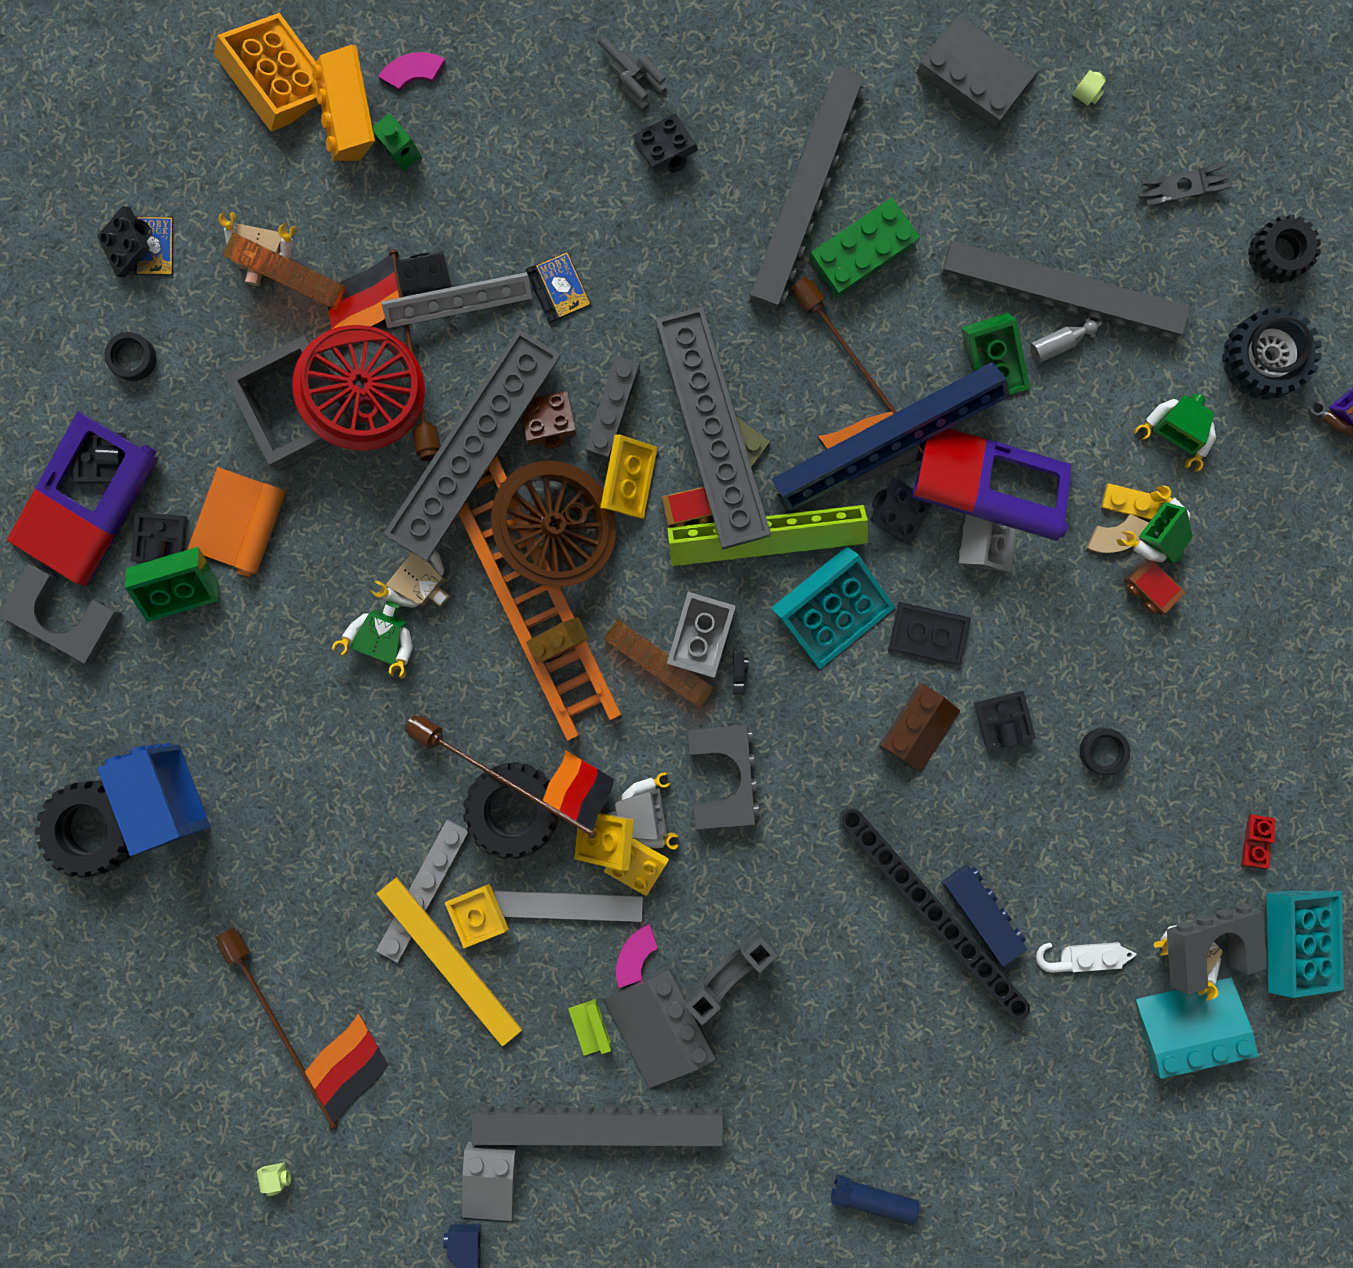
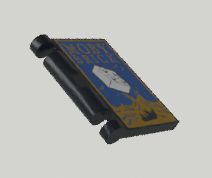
(160, 255)
(558, 287)

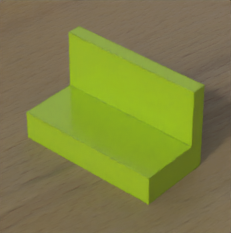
(590, 1027)

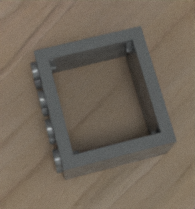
(302, 447)

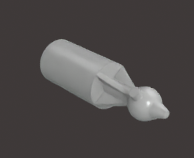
(1062, 340)

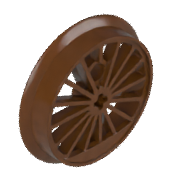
(585, 487)

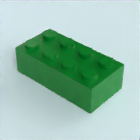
(864, 248)

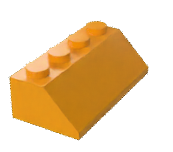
(343, 104)

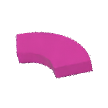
(410, 68)
(633, 954)

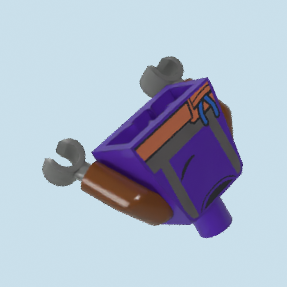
(1340, 414)

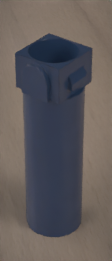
(874, 1201)

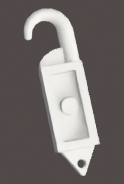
(1086, 958)

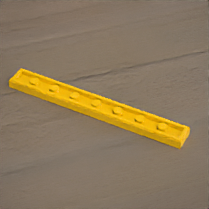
(449, 961)

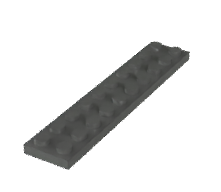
(713, 428)
(472, 445)

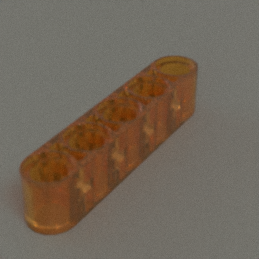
(284, 271)
(655, 662)

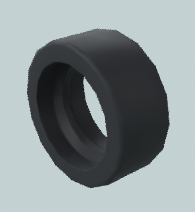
(112, 350)
(1122, 759)

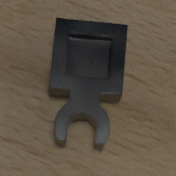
(740, 665)

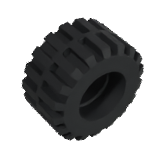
(1298, 235)

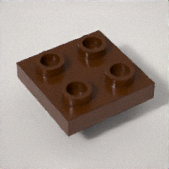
(549, 420)

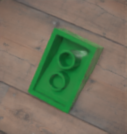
(998, 342)

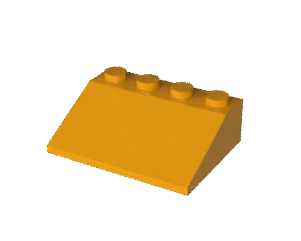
(270, 69)

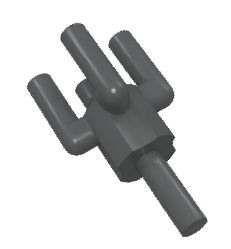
(633, 72)

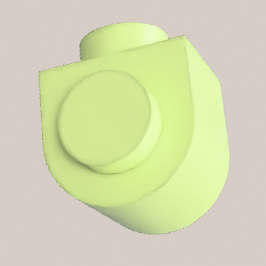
(1090, 88)
(273, 1178)

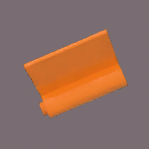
(237, 520)

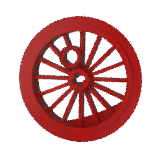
(352, 438)

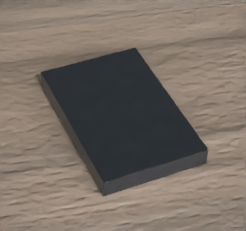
(929, 633)

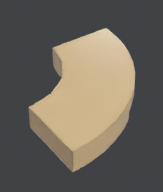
(1104, 539)

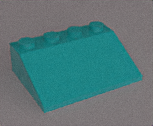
(833, 605)
(1304, 942)
(1195, 1034)

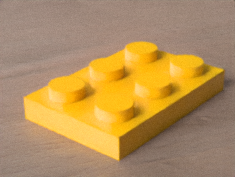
(629, 476)
(611, 844)

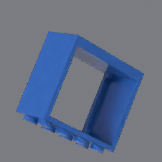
(153, 796)

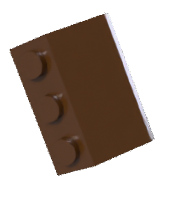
(920, 727)

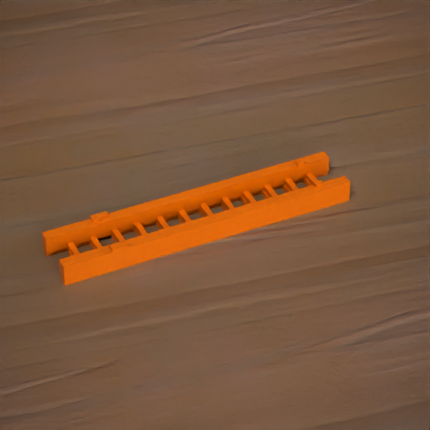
(521, 627)

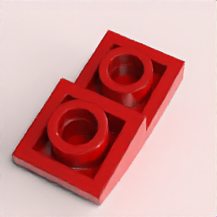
(1258, 837)

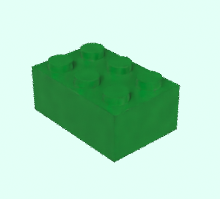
(172, 584)

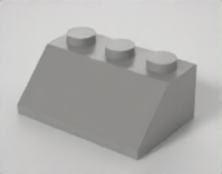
(987, 545)

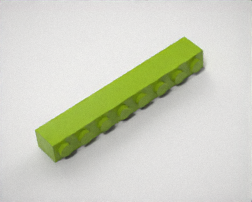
(788, 534)

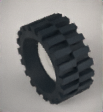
(1288, 336)

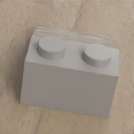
(701, 634)
(488, 1181)

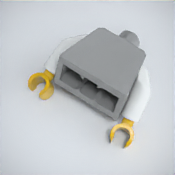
(644, 805)

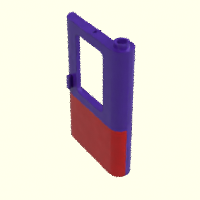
(958, 475)
(66, 532)

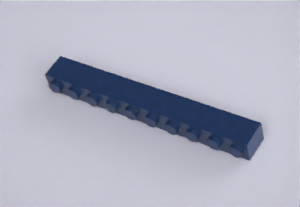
(891, 436)

